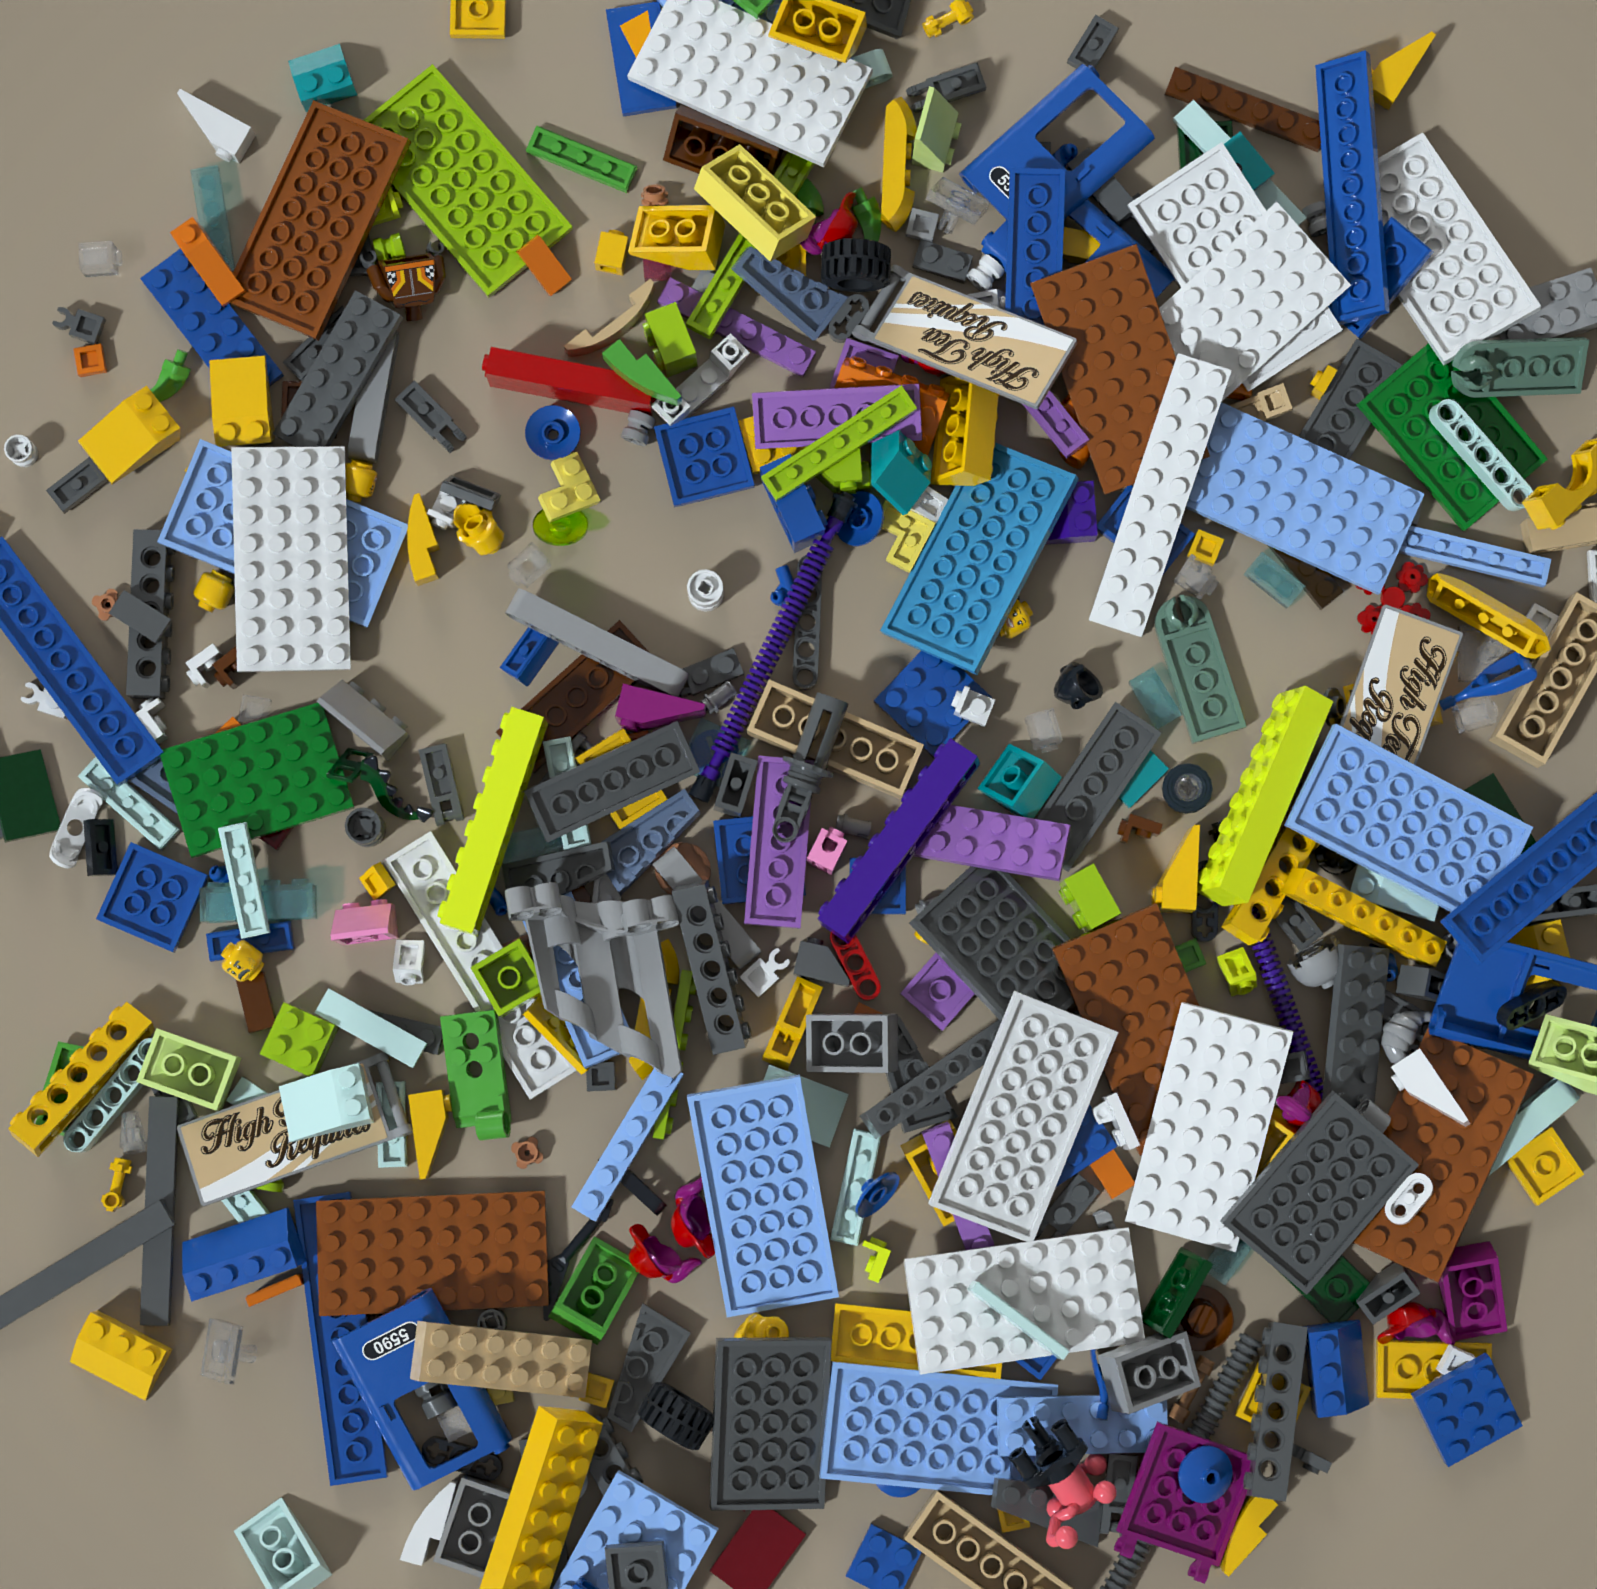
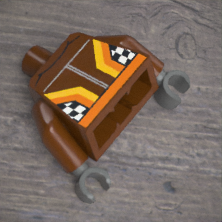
(408, 280)

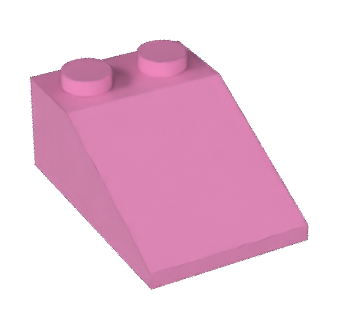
(365, 924)

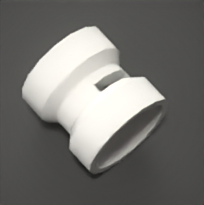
(985, 273)
(17, 446)

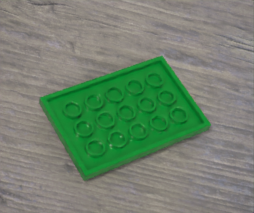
(1401, 415)
(256, 775)

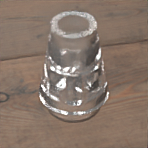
(132, 1134)

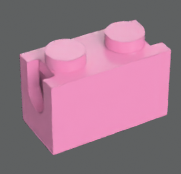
(826, 857)

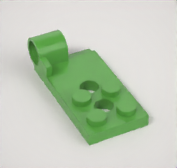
(480, 1099)

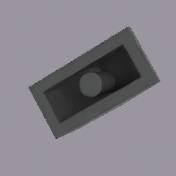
(735, 785)
(819, 963)
(1419, 982)
(1387, 1292)

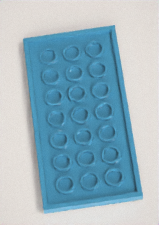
(979, 559)

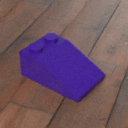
(1078, 517)

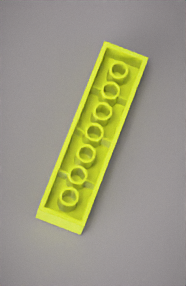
(1263, 796)
(494, 821)

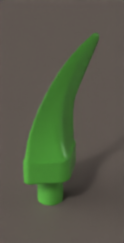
(811, 198)
(868, 215)
(171, 377)

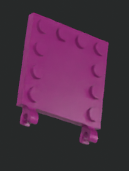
(1167, 1517)

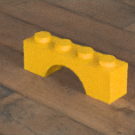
(1552, 503)

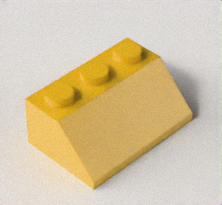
(820, 27)
(119, 1354)

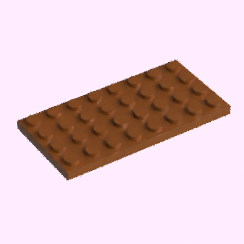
(317, 219)
(1118, 360)
(1134, 984)
(1447, 1153)
(463, 1246)

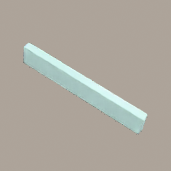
(1207, 134)

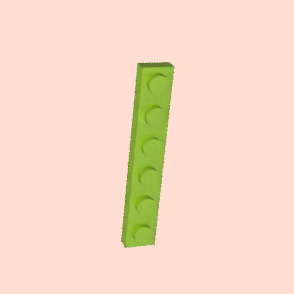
(839, 443)
(682, 1014)

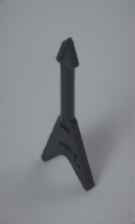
(559, 1264)

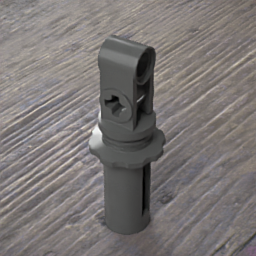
(805, 778)

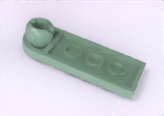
(1520, 367)
(1198, 669)

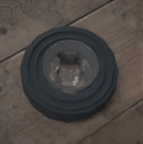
(1178, 797)

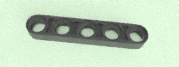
(811, 636)

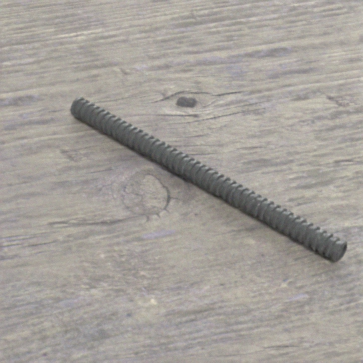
(1202, 1427)

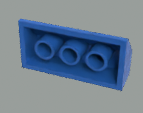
(241, 1254)

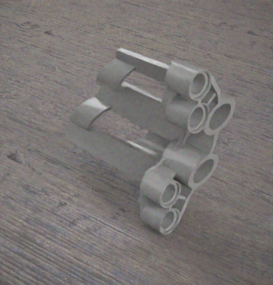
(614, 949)

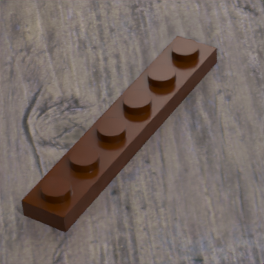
(1245, 109)

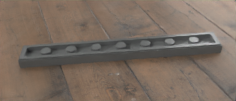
(160, 1185)
(84, 1262)

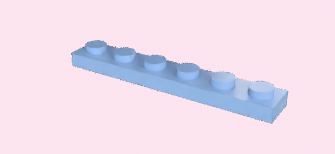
(1476, 556)
(625, 1144)

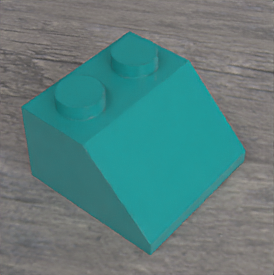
(322, 77)
(899, 470)
(1020, 782)

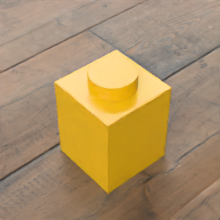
(612, 252)

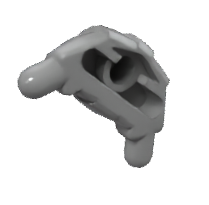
(1401, 1033)

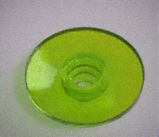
(561, 531)

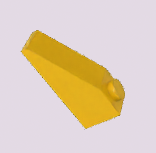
(1395, 71)
(429, 1121)

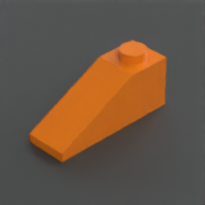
(207, 261)

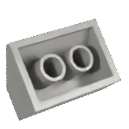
(365, 718)

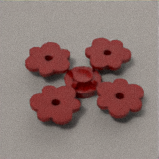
(1395, 596)

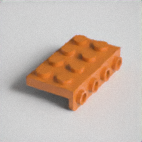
(933, 398)

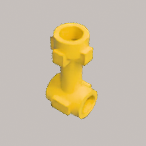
(960, 12)
(113, 1199)

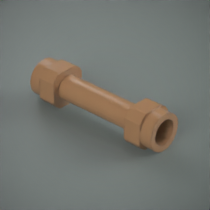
(1180, 1411)

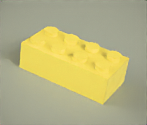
(754, 202)

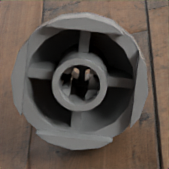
(1316, 964)

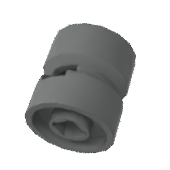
(365, 827)
(438, 1403)

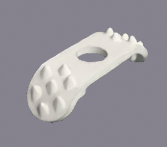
(65, 846)

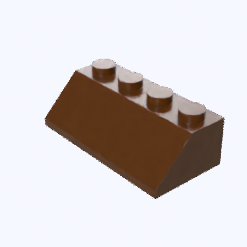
(700, 139)

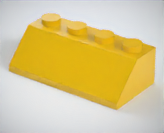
(965, 435)

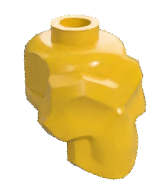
(477, 528)
(762, 1327)

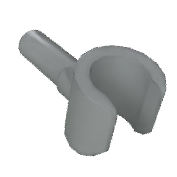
(1104, 1218)

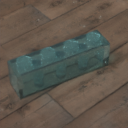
(281, 902)

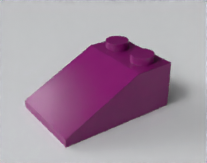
(650, 709)
(1473, 1292)

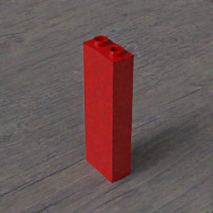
(563, 381)

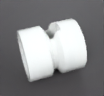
(705, 590)

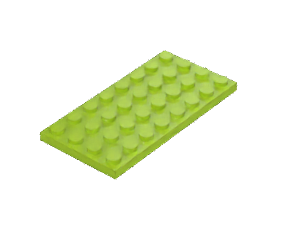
(466, 182)

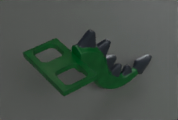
(378, 779)

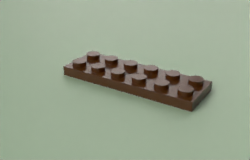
(578, 695)

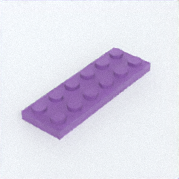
(805, 416)
(998, 842)
(775, 867)

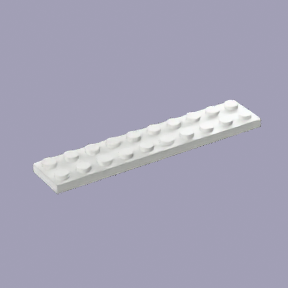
(1160, 494)
(423, 877)

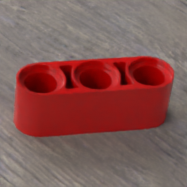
(856, 976)

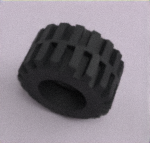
(856, 265)
(676, 1416)

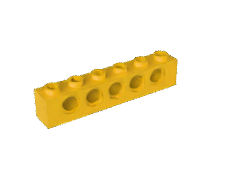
(1363, 917)
(1240, 919)
(39, 1137)

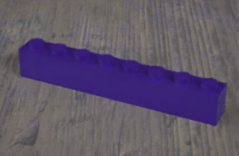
(898, 840)

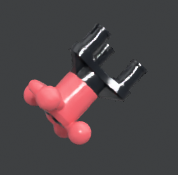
(1060, 1469)

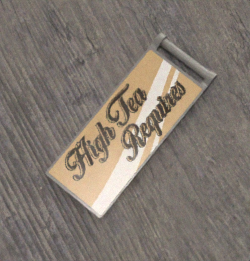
(968, 338)
(1401, 682)
(252, 1145)

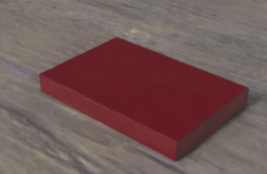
(758, 1550)

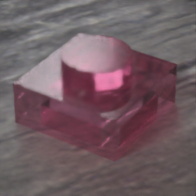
(656, 270)

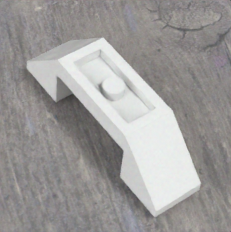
(705, 381)

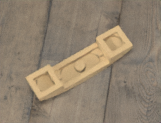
(585, 343)
(1267, 404)

